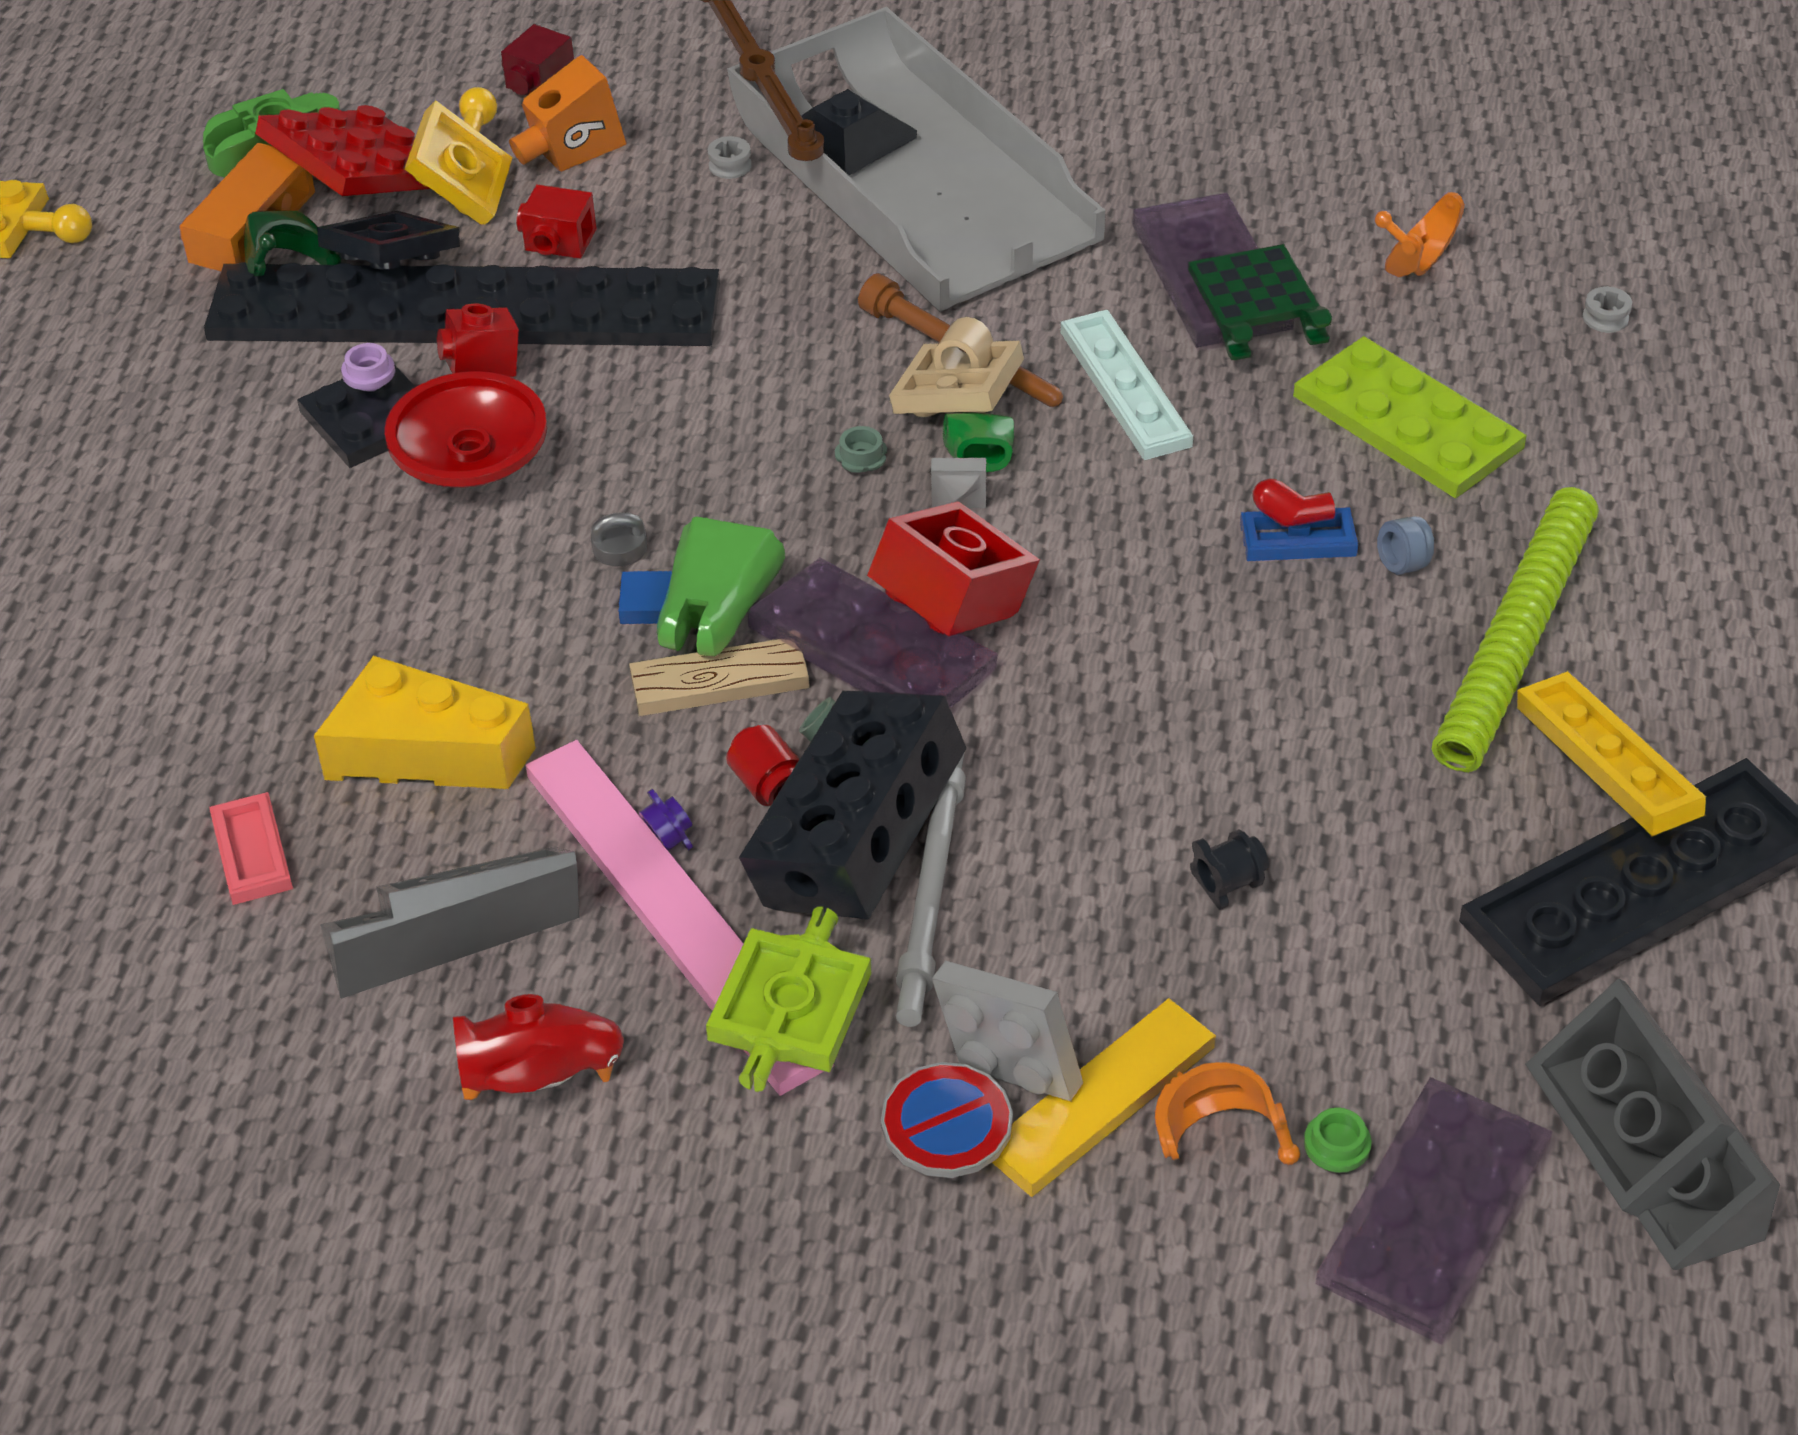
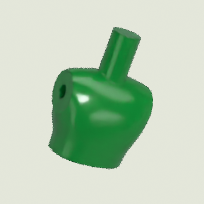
(980, 437)

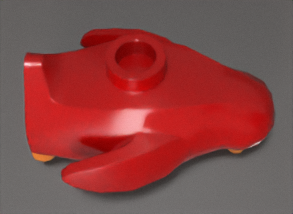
(533, 1047)

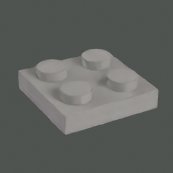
(1008, 1030)

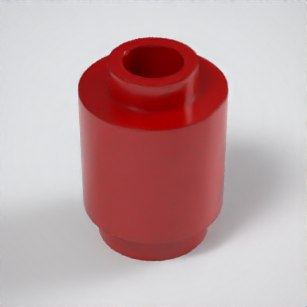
(761, 761)

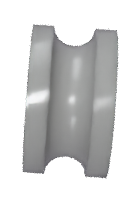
(732, 147)
(1607, 320)

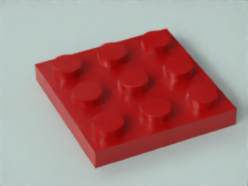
(345, 149)

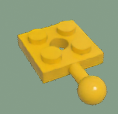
(444, 138)
(21, 212)

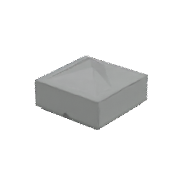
(958, 481)

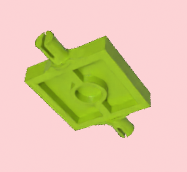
(789, 999)

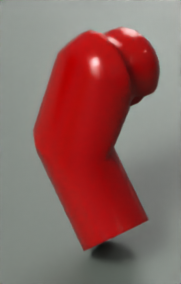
(1289, 507)

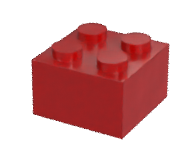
(952, 568)

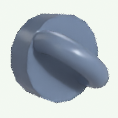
(1405, 544)

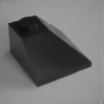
(857, 130)

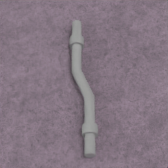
(917, 964)

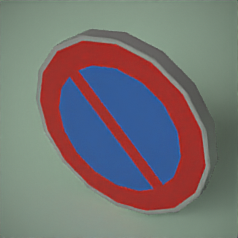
(946, 1119)

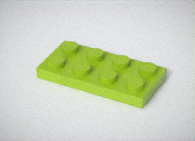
(1410, 416)

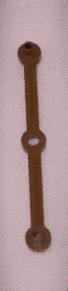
(759, 66)

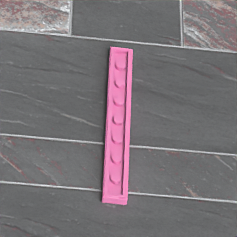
(647, 879)

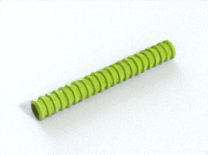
(1515, 630)

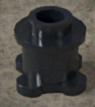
(1229, 865)

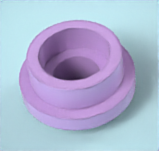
(367, 367)

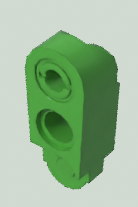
(232, 132)

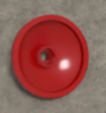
(466, 429)

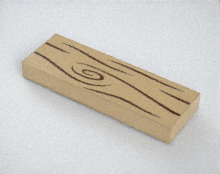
(706, 680)

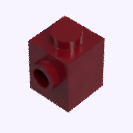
(535, 58)

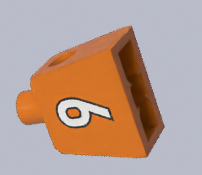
(570, 118)

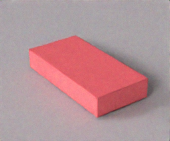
(250, 848)

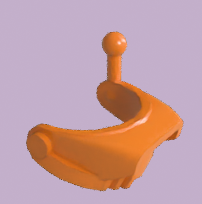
(1426, 240)
(1214, 1089)

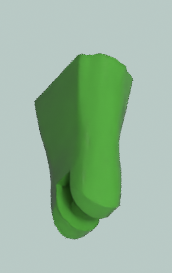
(716, 581)

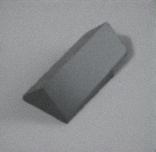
(452, 916)
(1655, 1131)

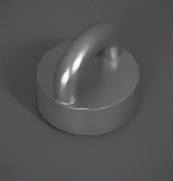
(619, 539)

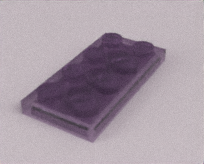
(1192, 232)
(868, 636)
(1434, 1210)

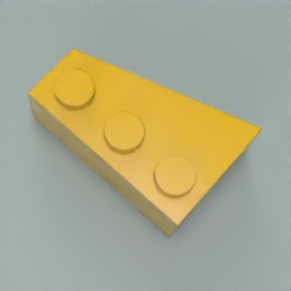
(424, 728)

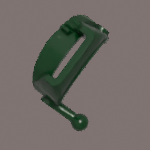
(283, 231)

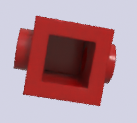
(557, 221)
(479, 340)

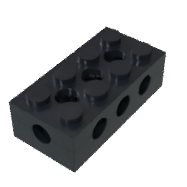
(854, 803)

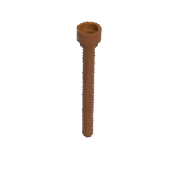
(883, 298)

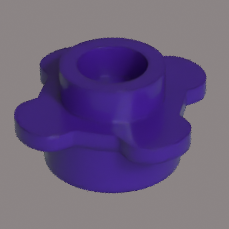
(667, 821)

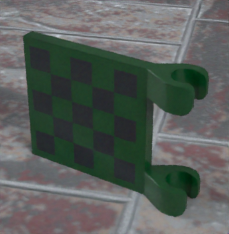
(1257, 290)

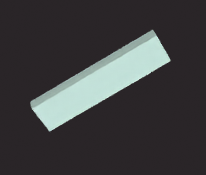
(1126, 385)

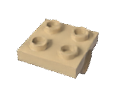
(957, 381)

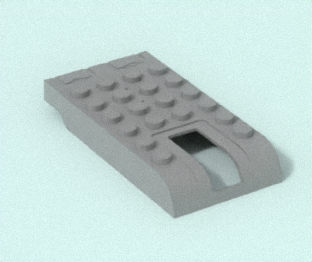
(962, 200)

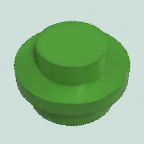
(1337, 1140)

